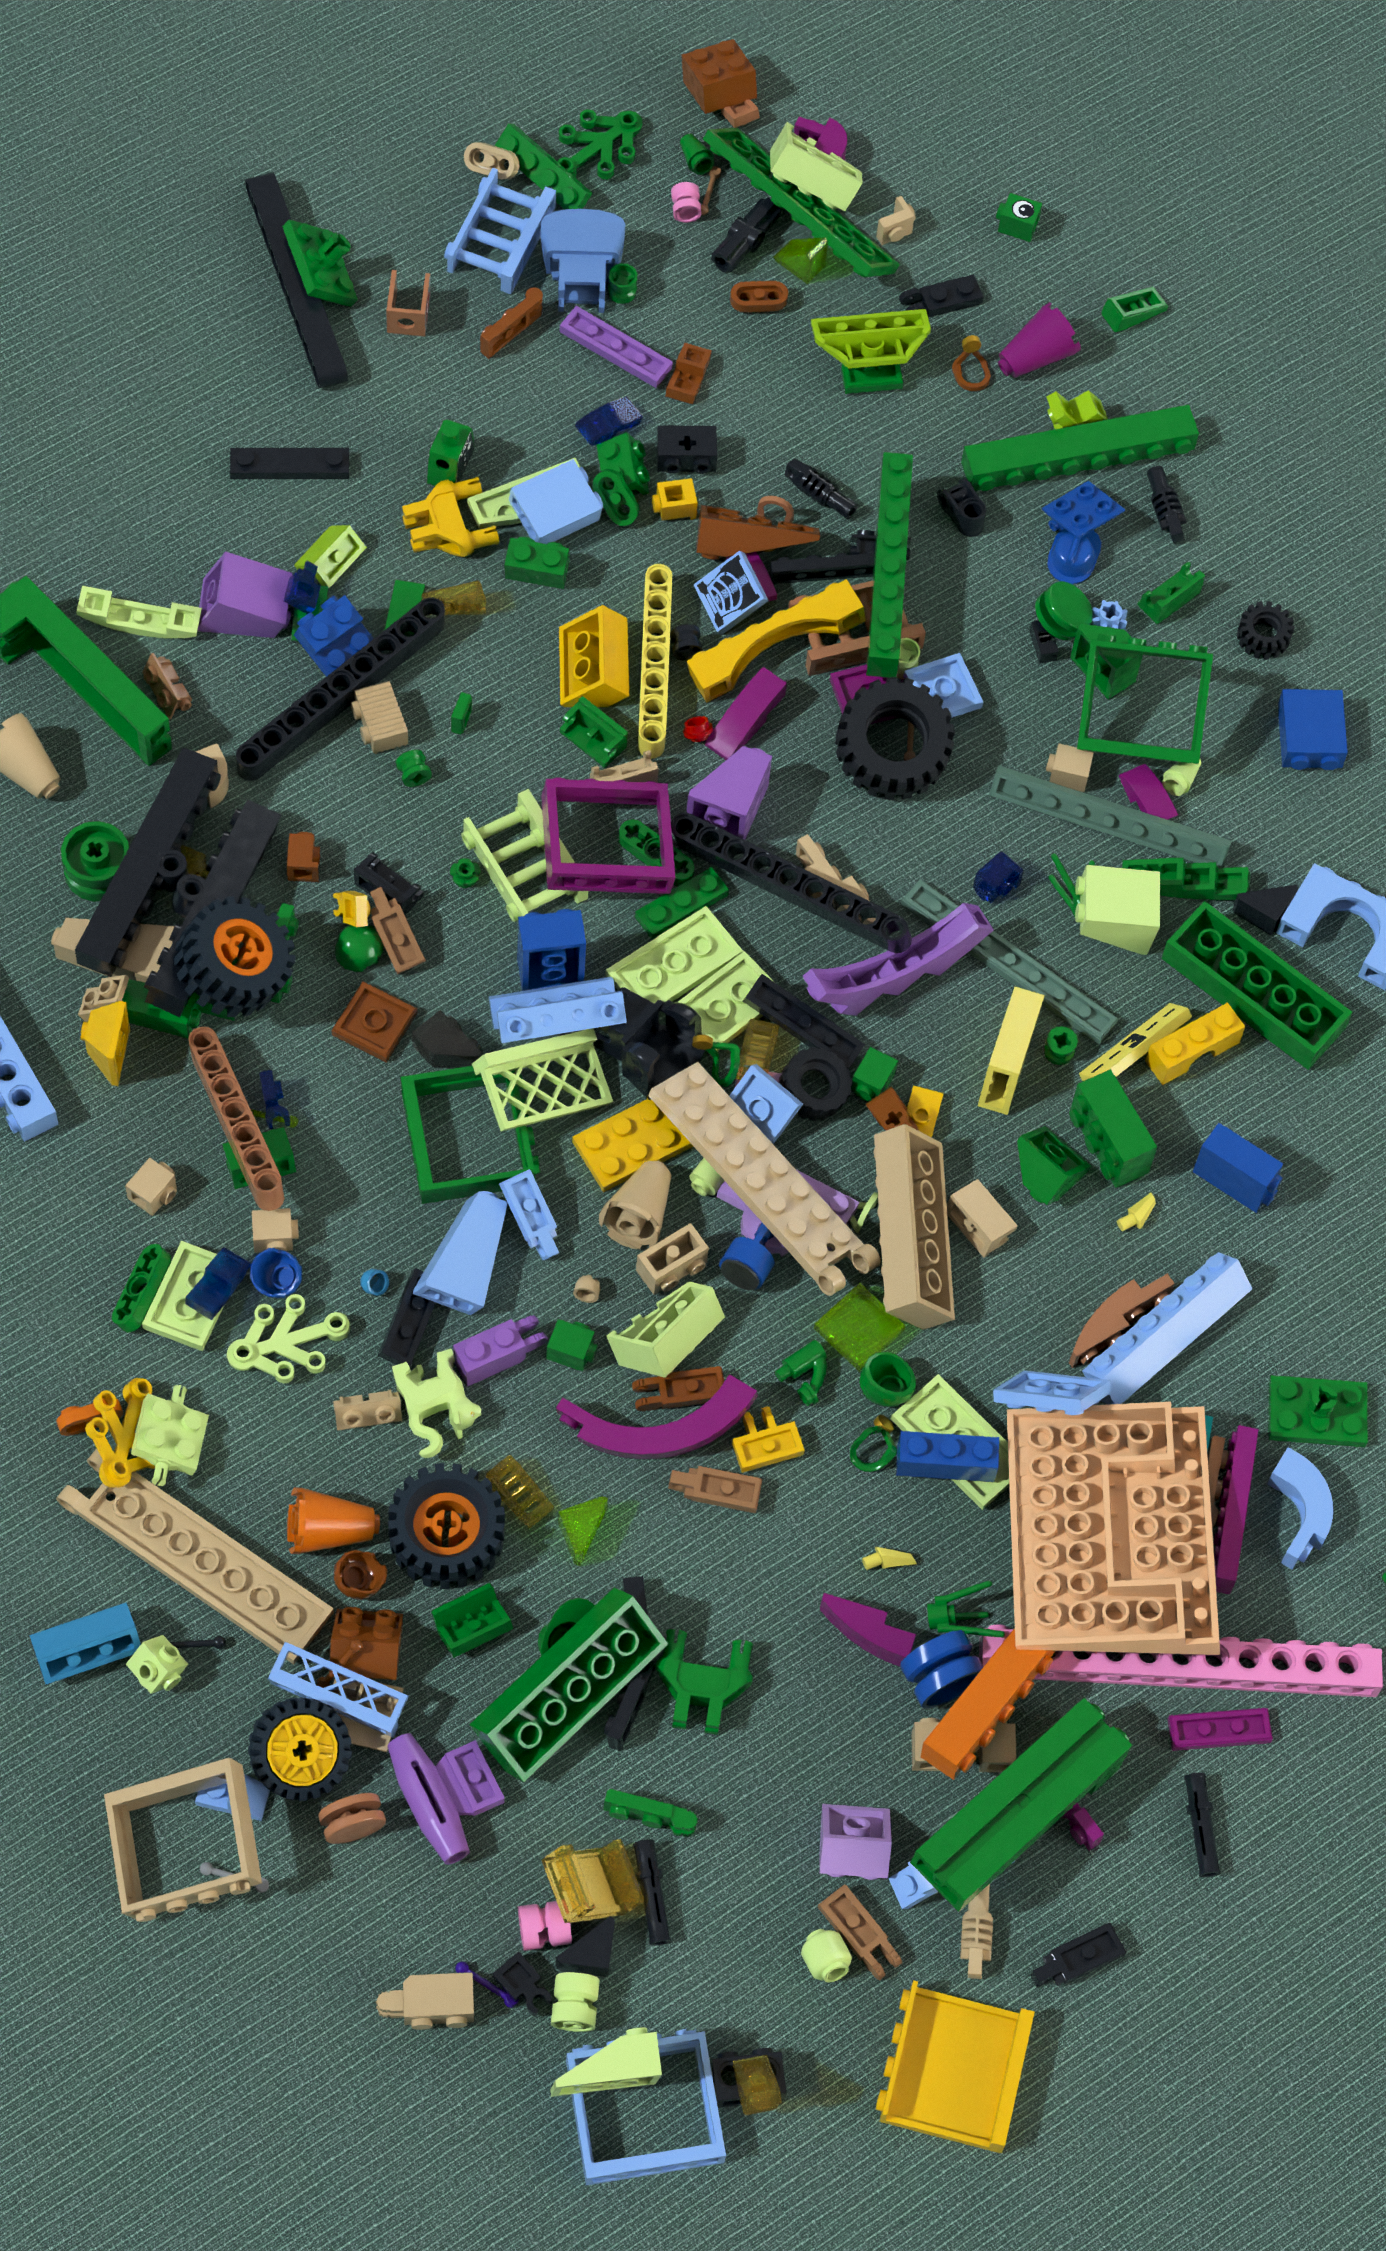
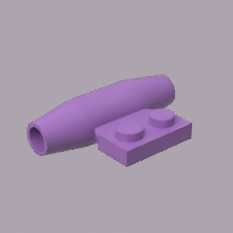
(442, 1792)

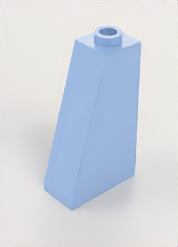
(465, 1259)

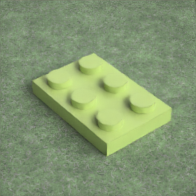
(721, 999)
(168, 1312)

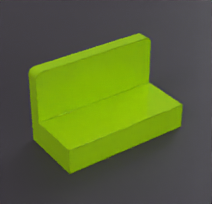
(333, 553)

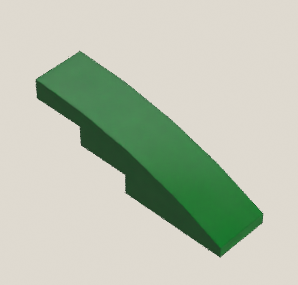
(1195, 879)

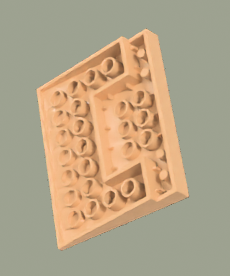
(1112, 1530)

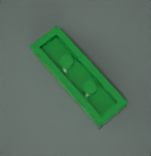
(681, 903)

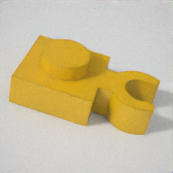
(353, 908)

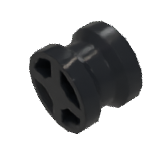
(686, 641)

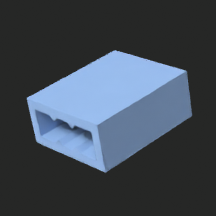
(556, 503)

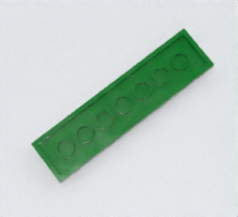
(810, 211)

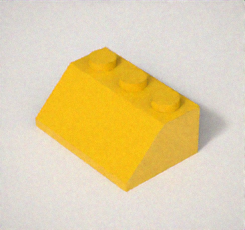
(594, 658)

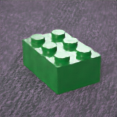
(1112, 1129)

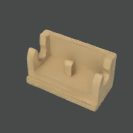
(634, 771)
(980, 1217)

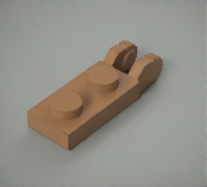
(858, 1929)

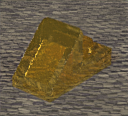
(757, 2085)

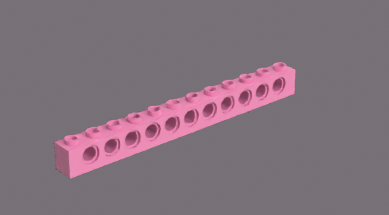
(1231, 1675)

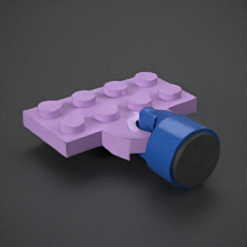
(750, 1257)

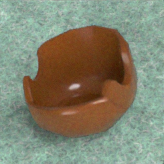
(359, 1574)

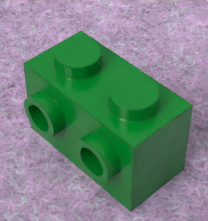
(537, 562)

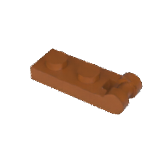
(512, 323)

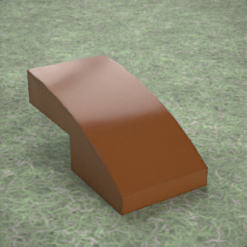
(688, 373)

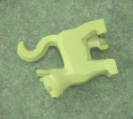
(433, 1396)

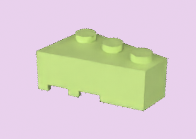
(813, 170)
(669, 1332)

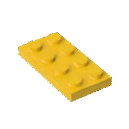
(626, 1141)

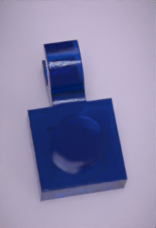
(301, 589)
(272, 1093)

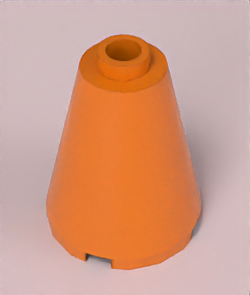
(327, 1522)

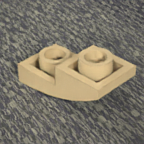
(108, 992)

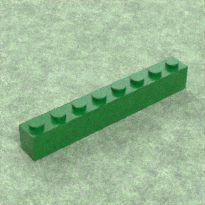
(1080, 448)
(889, 565)

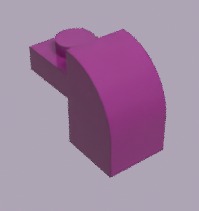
(829, 137)

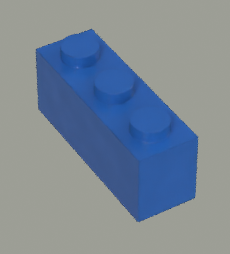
(947, 1456)

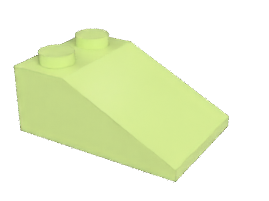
(624, 2063)

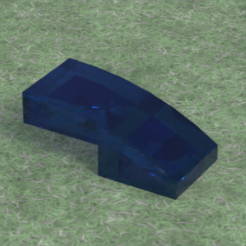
(608, 420)
(218, 1283)

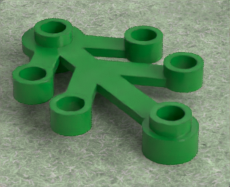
(601, 141)

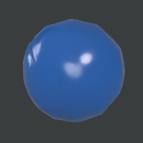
(276, 1273)

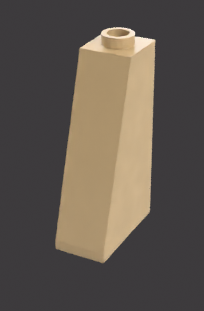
(141, 954)

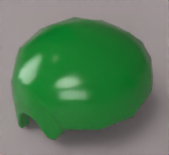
(358, 947)

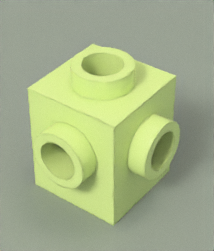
(157, 1664)

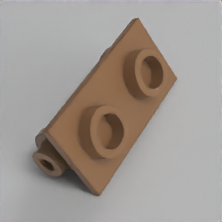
(160, 676)

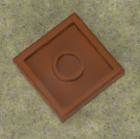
(374, 1021)

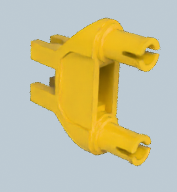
(446, 526)

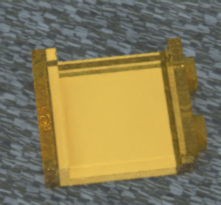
(592, 1882)

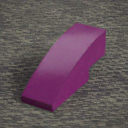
(747, 713)
(867, 1628)

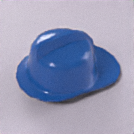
(1073, 558)

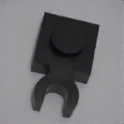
(519, 1980)

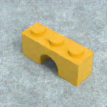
(1177, 1051)

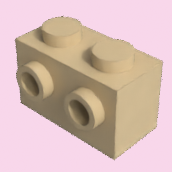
(672, 1259)

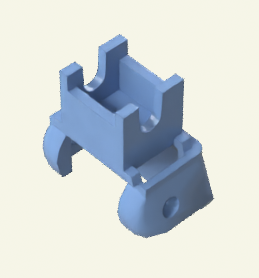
(580, 251)

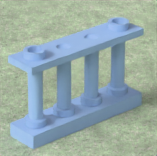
(520, 249)
(557, 1009)

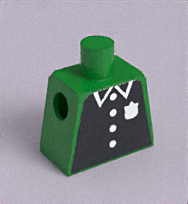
(455, 446)

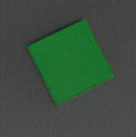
(461, 713)

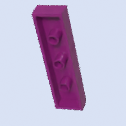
(1233, 1506)

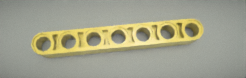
(655, 648)

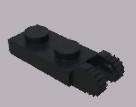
(944, 296)

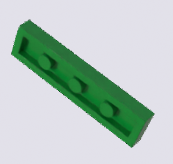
(544, 169)

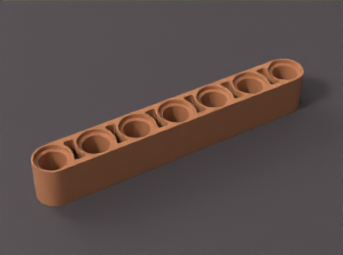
(236, 1118)

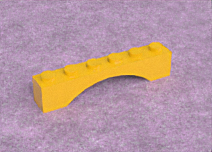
(826, 612)

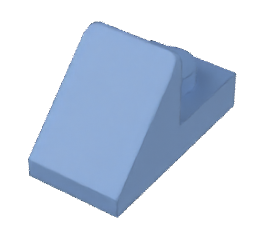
(218, 1798)

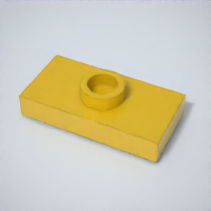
(924, 1108)

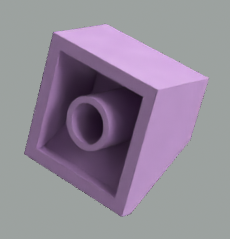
(855, 1841)

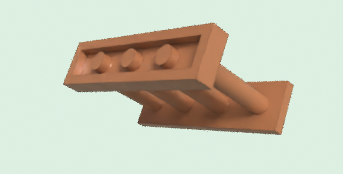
(851, 650)

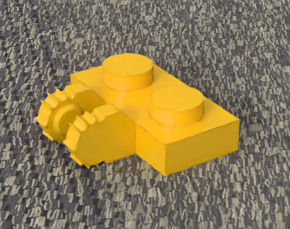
(766, 1446)

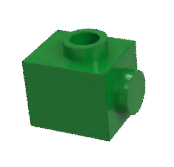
(572, 1345)

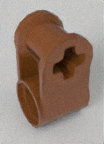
(890, 1110)

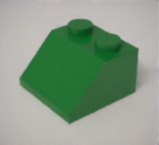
(1114, 668)

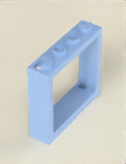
(661, 2161)

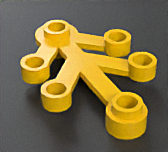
(123, 1433)

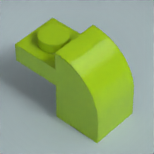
(1080, 410)

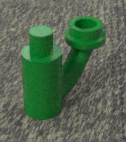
(801, 1361)

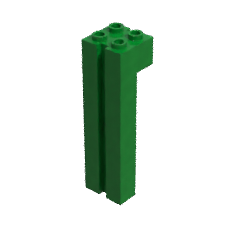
(35, 622)
(1022, 1804)

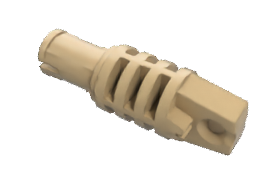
(977, 1934)

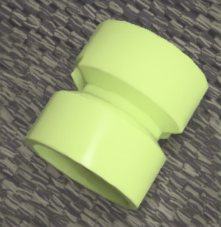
(575, 2000)

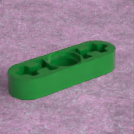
(651, 839)
(133, 1307)

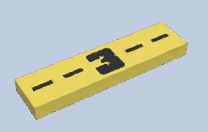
(1139, 1041)

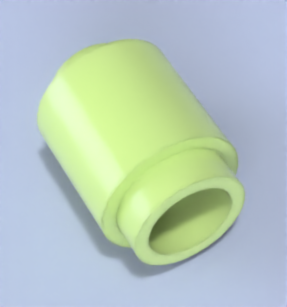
(705, 1179)

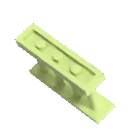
(527, 812)

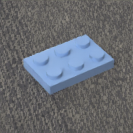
(1052, 1392)

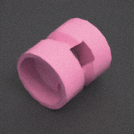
(543, 1926)

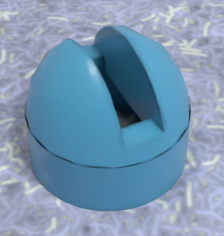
(376, 1285)

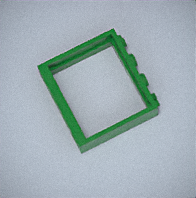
(1164, 649)
(448, 1081)

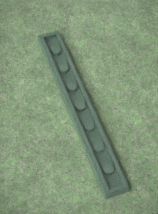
(1109, 817)
(1019, 968)

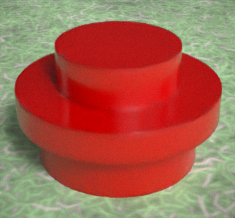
(697, 728)

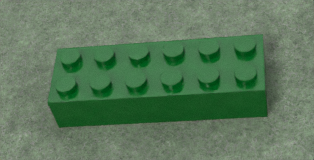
(1256, 985)
(569, 1684)

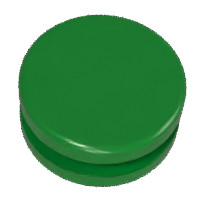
(1063, 610)

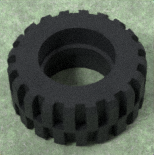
(900, 701)

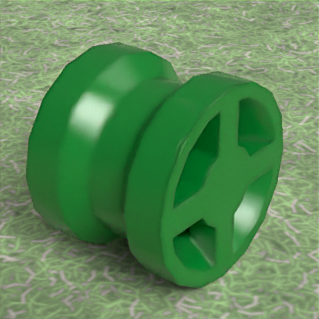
(413, 768)
(1060, 1053)

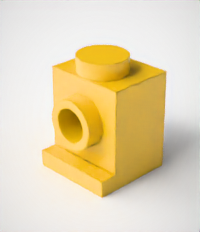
(675, 499)

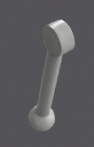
(206, 1869)

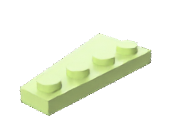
(494, 506)

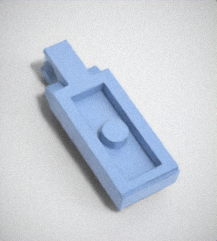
(531, 1213)

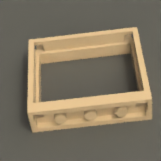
(163, 1789)

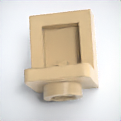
(898, 224)

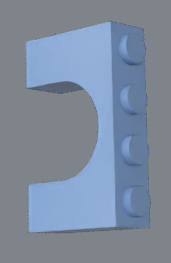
(1329, 893)

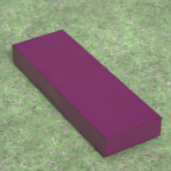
(1219, 1729)

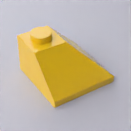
(107, 1038)

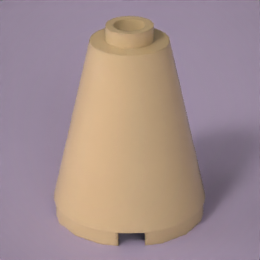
(25, 758)
(638, 1207)

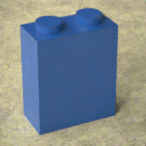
(1312, 729)
(1238, 1168)

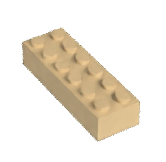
(913, 1227)

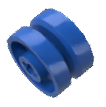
(941, 1668)

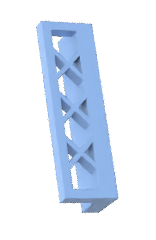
(340, 1704)

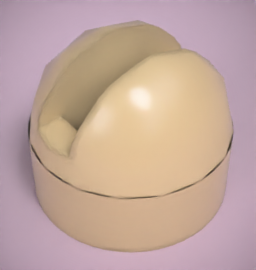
(587, 1289)

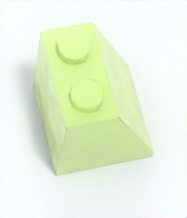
(1119, 906)

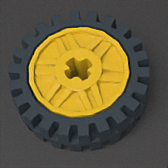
(279, 1734)

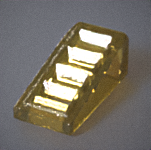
(461, 599)
(760, 1034)
(507, 1465)

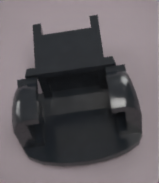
(648, 1049)

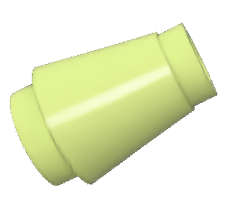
(1180, 777)

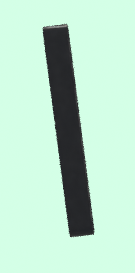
(306, 310)
(335, 700)
(797, 893)

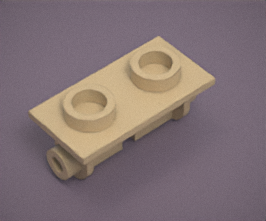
(379, 1409)

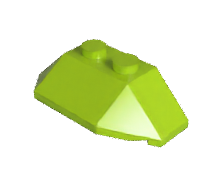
(872, 338)

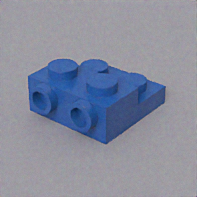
(332, 634)

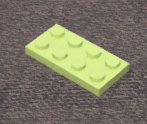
(676, 959)
(943, 1411)

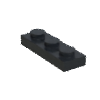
(407, 1324)

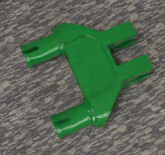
(703, 1684)

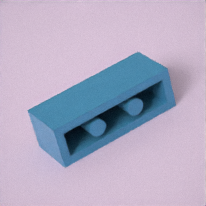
(85, 1643)

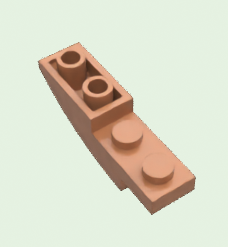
(1115, 1315)

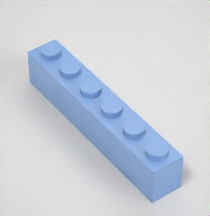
(1170, 1327)

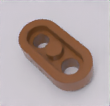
(758, 296)

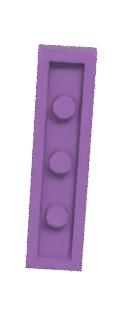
(616, 346)

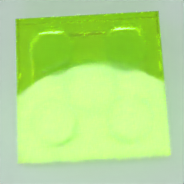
(859, 1326)

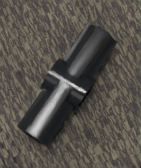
(746, 235)

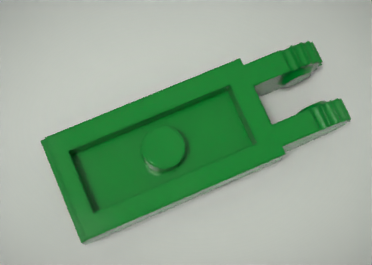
(651, 1812)

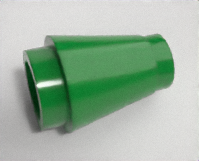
(697, 155)

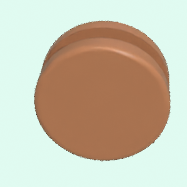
(352, 1818)

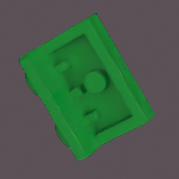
(626, 457)
(471, 1620)

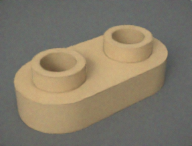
(493, 158)

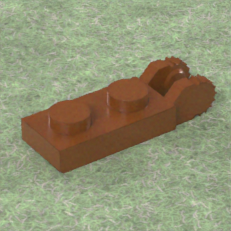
(679, 1388)

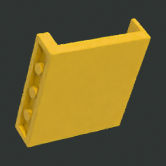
(954, 2068)

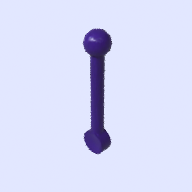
(462, 1967)

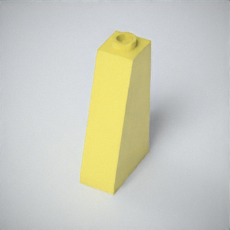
(1010, 1050)

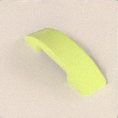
(137, 617)

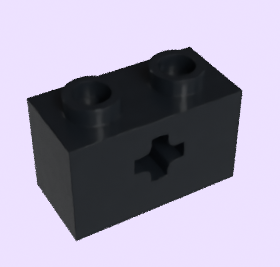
(686, 449)

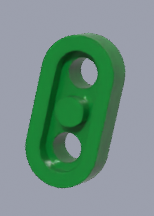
(615, 497)

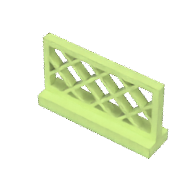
(530, 1056)

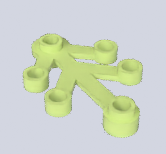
(284, 1342)

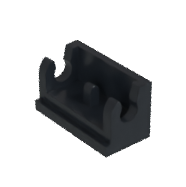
(374, 874)

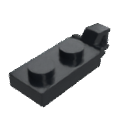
(630, 1701)
(1080, 1956)

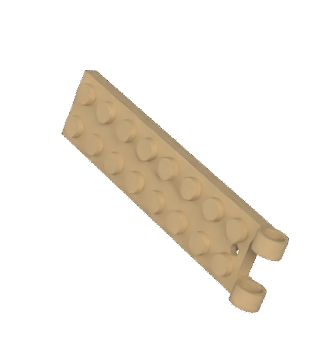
(762, 1177)
(202, 1560)

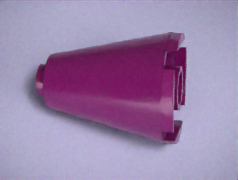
(1039, 343)

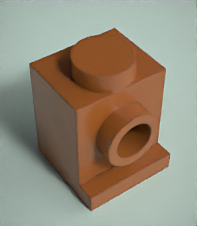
(303, 858)

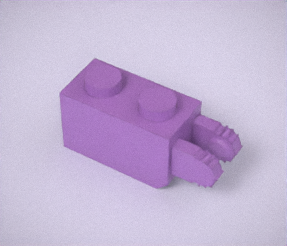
(496, 1349)

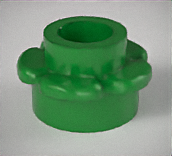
(465, 880)

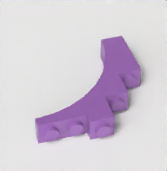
(931, 952)

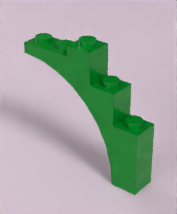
(152, 1017)

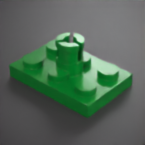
(320, 262)
(1317, 1411)

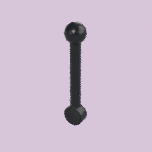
(218, 1642)

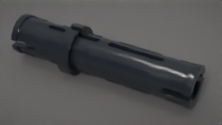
(1200, 1812)
(649, 1879)

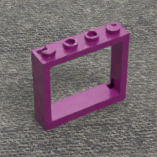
(603, 876)

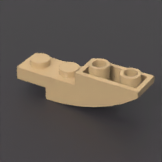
(814, 861)

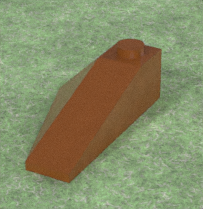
(726, 532)

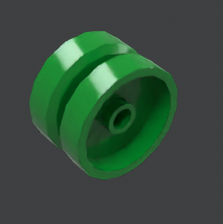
(92, 857)

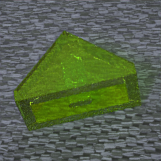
(803, 257)
(580, 1526)

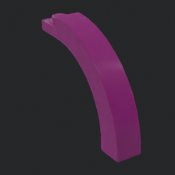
(665, 1440)

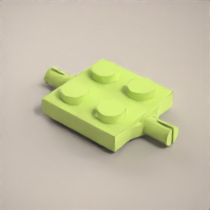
(169, 1435)

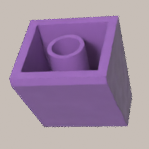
(244, 598)
(733, 791)

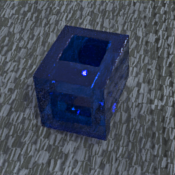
(997, 878)

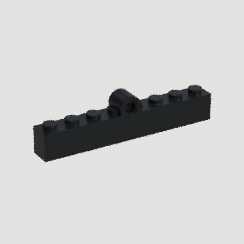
(150, 863)
(227, 877)

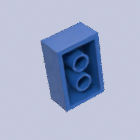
(551, 949)

